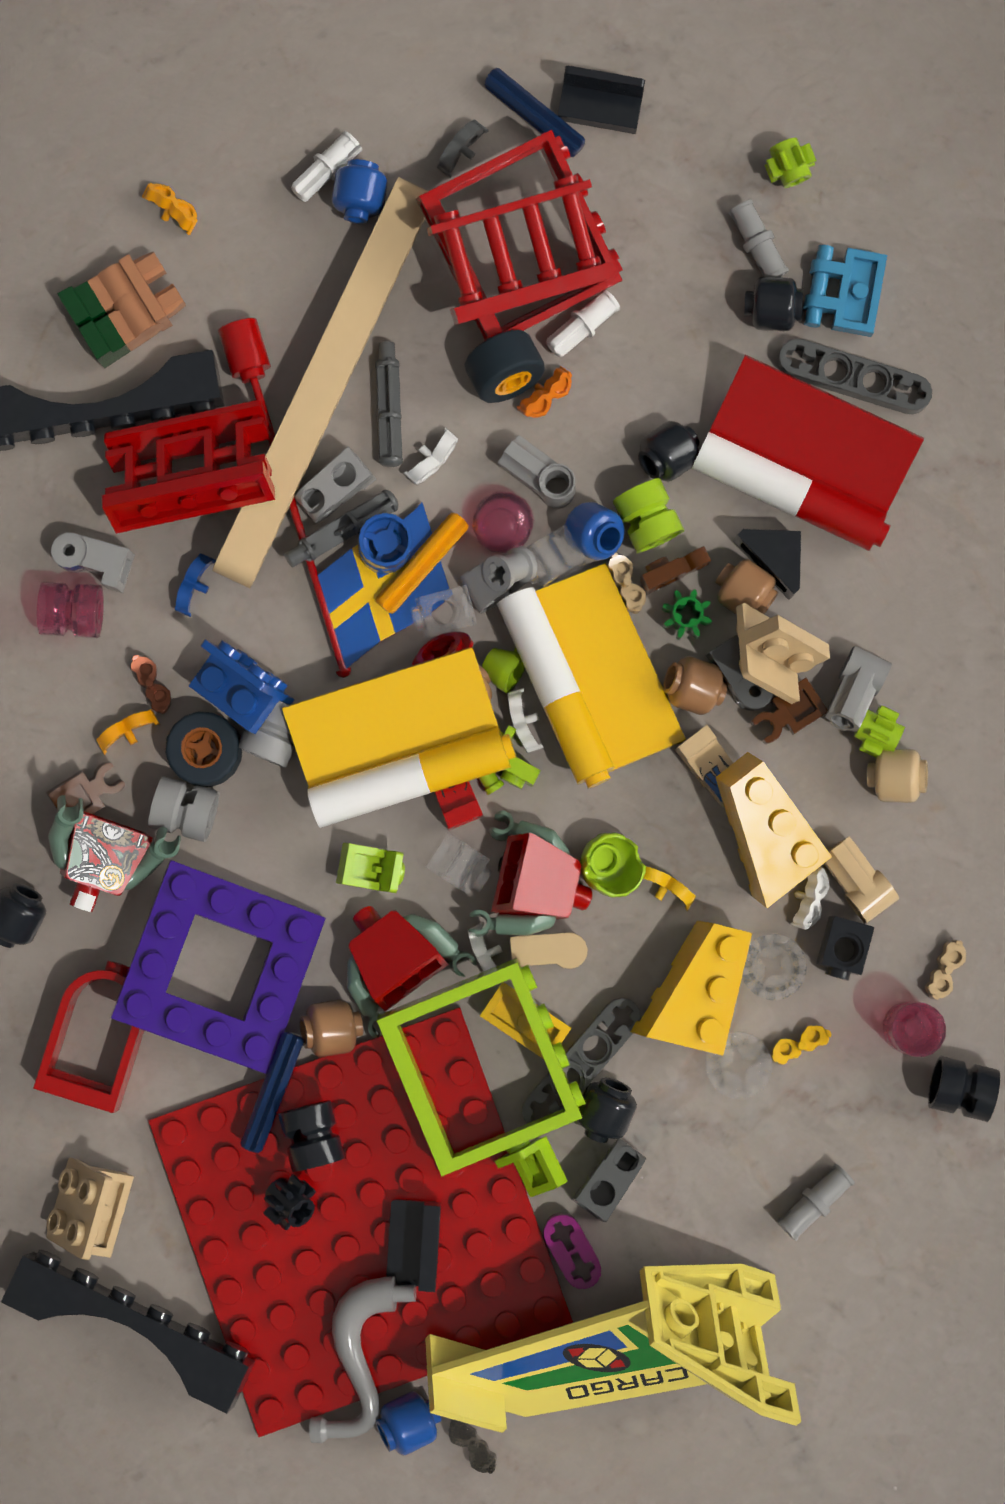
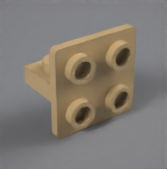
(776, 651)
(88, 1209)

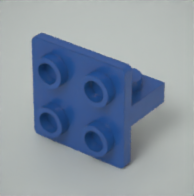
(238, 686)

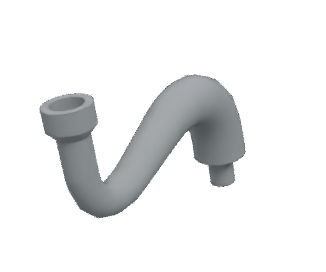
(348, 1318)

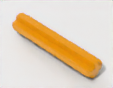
(422, 563)

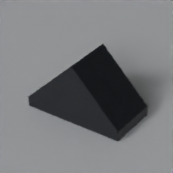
(776, 553)

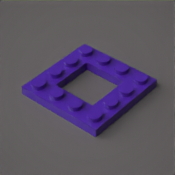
(191, 893)

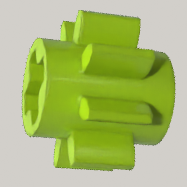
(790, 162)
(879, 731)

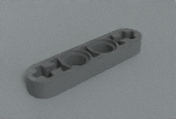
(856, 369)
(587, 1068)

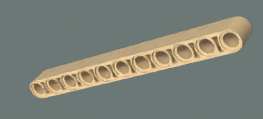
(325, 381)

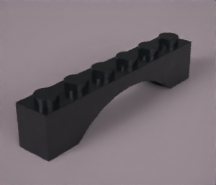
(179, 387)
(207, 1368)

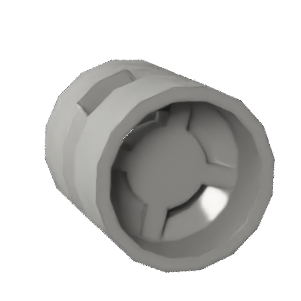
(272, 739)
(184, 809)

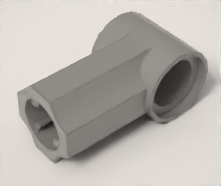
(536, 470)
(860, 681)

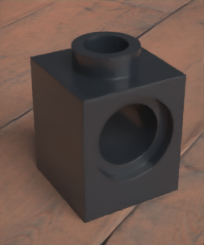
(858, 934)

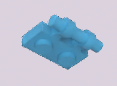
(858, 290)

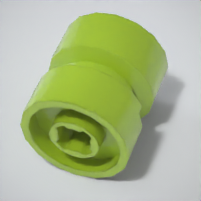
(648, 515)

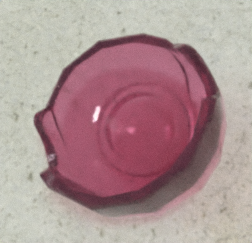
(503, 521)

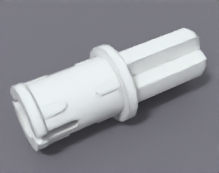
(325, 166)
(582, 323)

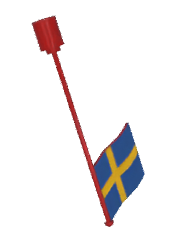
(347, 586)

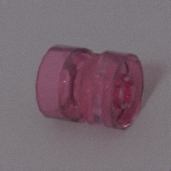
(55, 609)
(914, 1028)

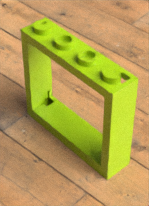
(415, 1087)

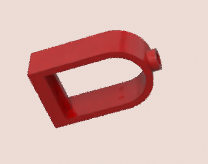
(76, 1087)

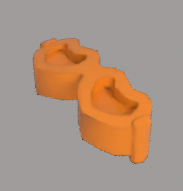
(541, 399)

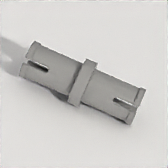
(758, 240)
(815, 1202)

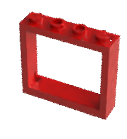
(555, 156)

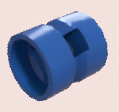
(385, 543)

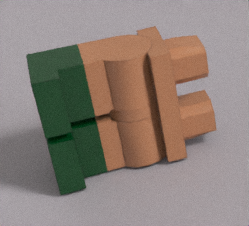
(119, 308)

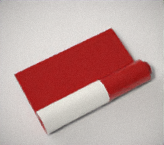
(808, 453)

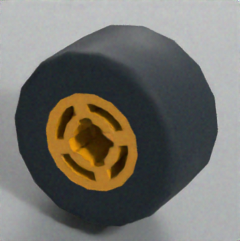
(504, 366)

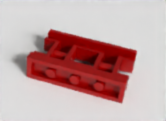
(194, 490)

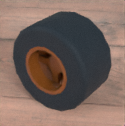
(189, 744)

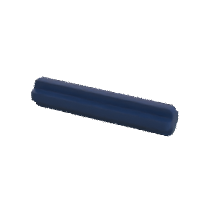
(532, 109)
(272, 1092)

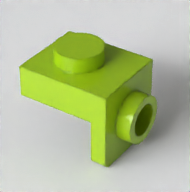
(520, 771)
(370, 868)
(535, 1165)

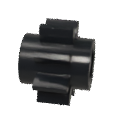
(289, 1202)

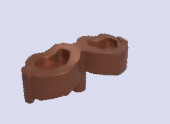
(146, 674)

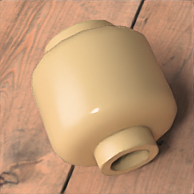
(898, 776)

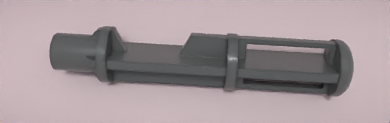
(388, 406)
(341, 528)

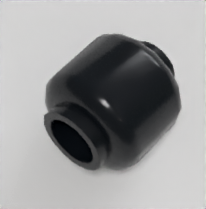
(774, 304)
(668, 451)
(20, 915)
(607, 1110)

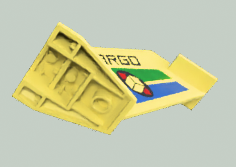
(686, 1333)

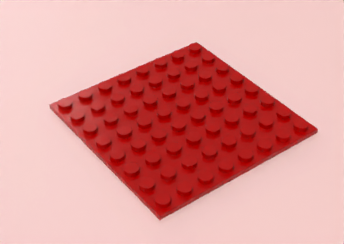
(282, 1286)

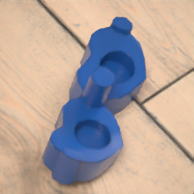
(191, 582)

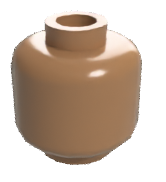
(747, 585)
(694, 685)
(330, 1028)

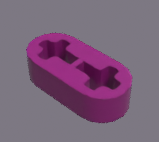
(563, 1256)

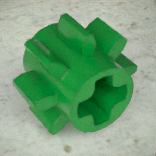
(697, 611)

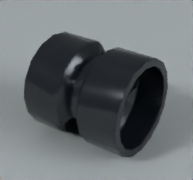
(966, 1089)
(311, 1136)

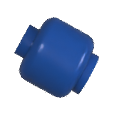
(359, 190)
(595, 530)
(407, 1424)

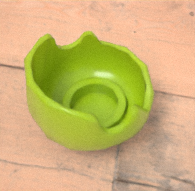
(612, 865)

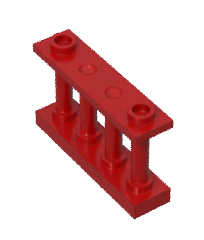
(511, 290)

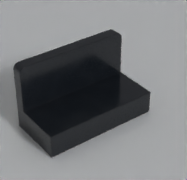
(601, 99)
(414, 1243)

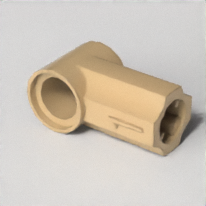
(866, 889)

